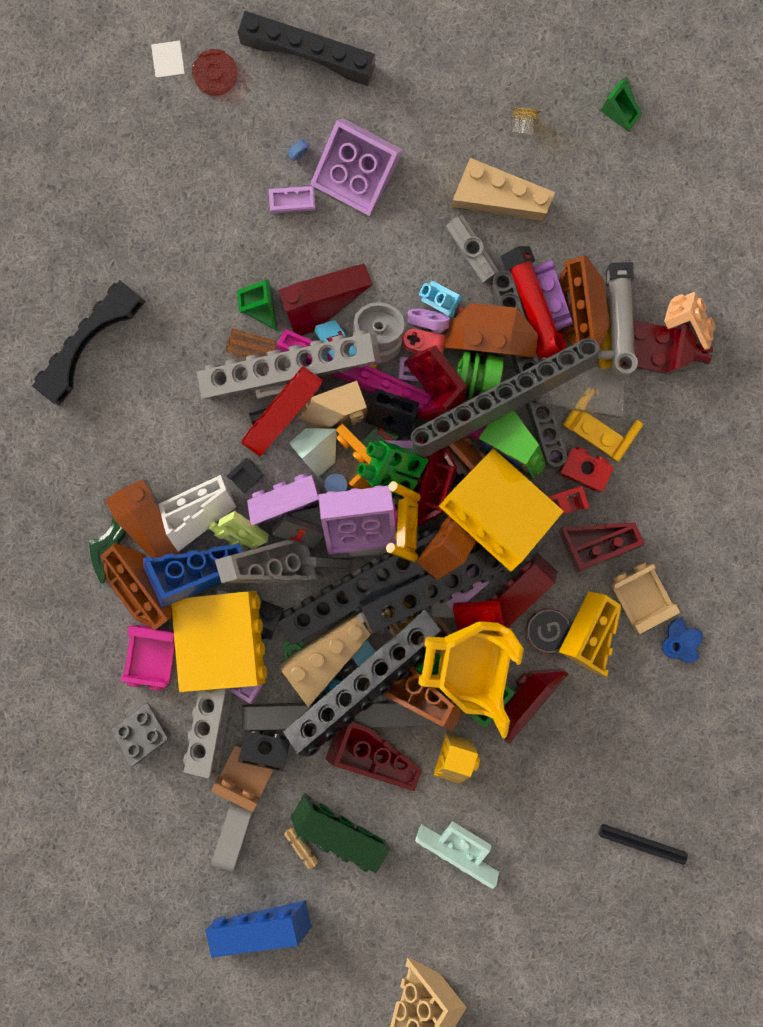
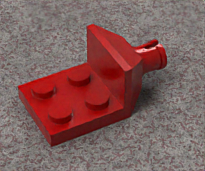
(472, 612)

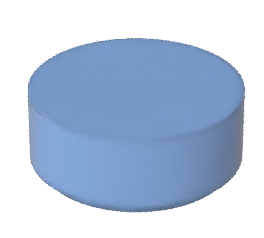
(298, 150)
(336, 483)

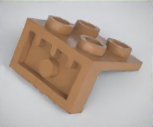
(241, 781)

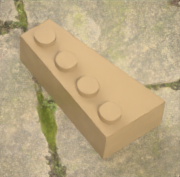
(500, 193)
(324, 657)

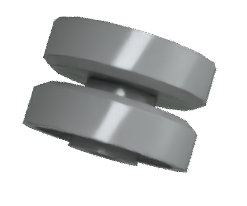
(385, 323)

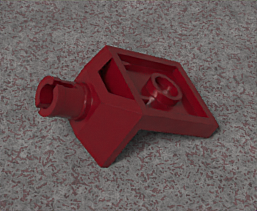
(666, 349)
(438, 381)

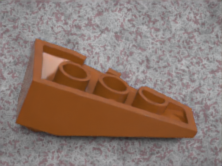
(139, 515)

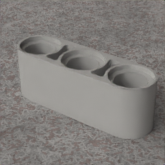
(231, 838)

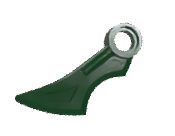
(100, 545)

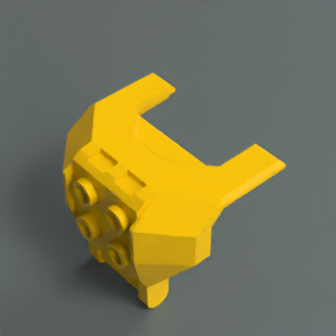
(474, 668)

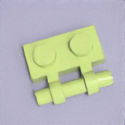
(238, 530)

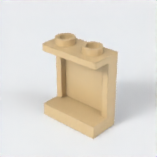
(643, 597)

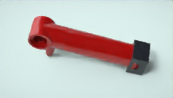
(520, 265)

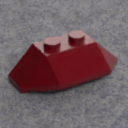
(434, 484)
(529, 696)

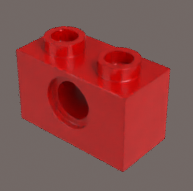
(599, 472)

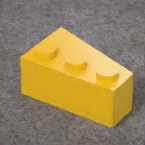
(592, 633)
(456, 759)

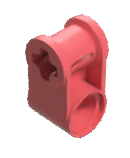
(424, 339)

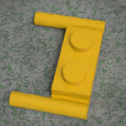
(601, 435)
(407, 523)

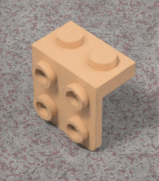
(691, 309)

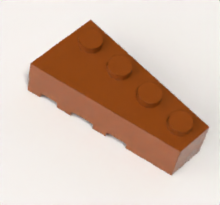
(425, 701)

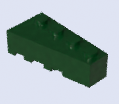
(338, 835)

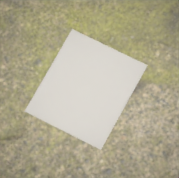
(167, 59)

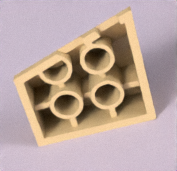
(335, 407)
(426, 1000)

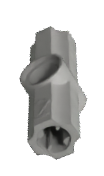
(464, 237)

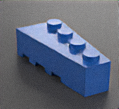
(185, 574)
(259, 930)

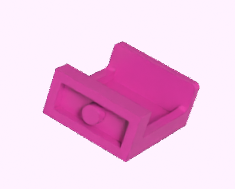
(149, 657)

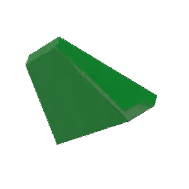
(622, 106)
(258, 302)

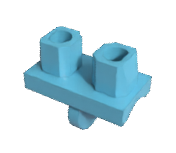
(440, 298)

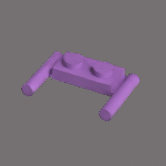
(553, 294)

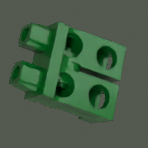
(391, 464)

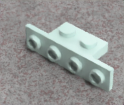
(460, 849)

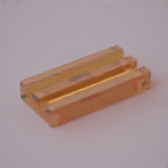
(232, 340)

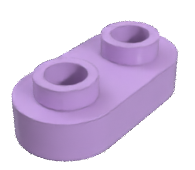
(428, 319)

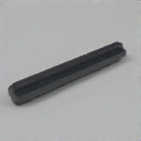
(643, 844)

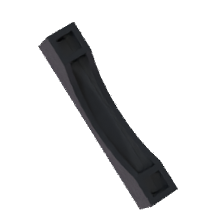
(279, 37)
(58, 378)

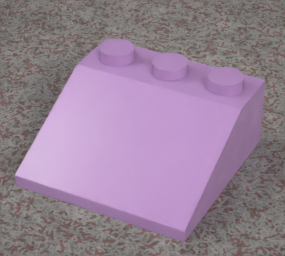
(355, 166)
(283, 500)
(357, 519)

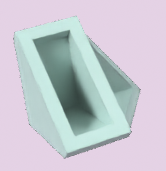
(316, 448)

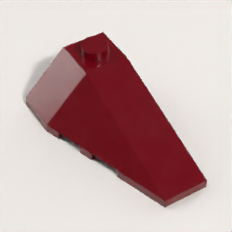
(322, 297)
(368, 754)

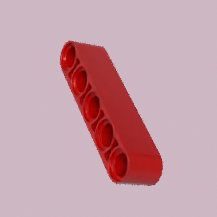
(281, 411)

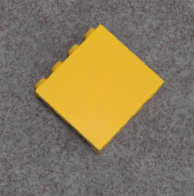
(501, 509)
(219, 641)

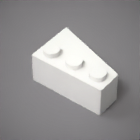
(192, 511)

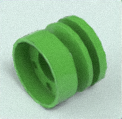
(479, 375)

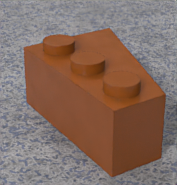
(446, 550)

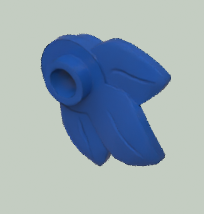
(685, 640)

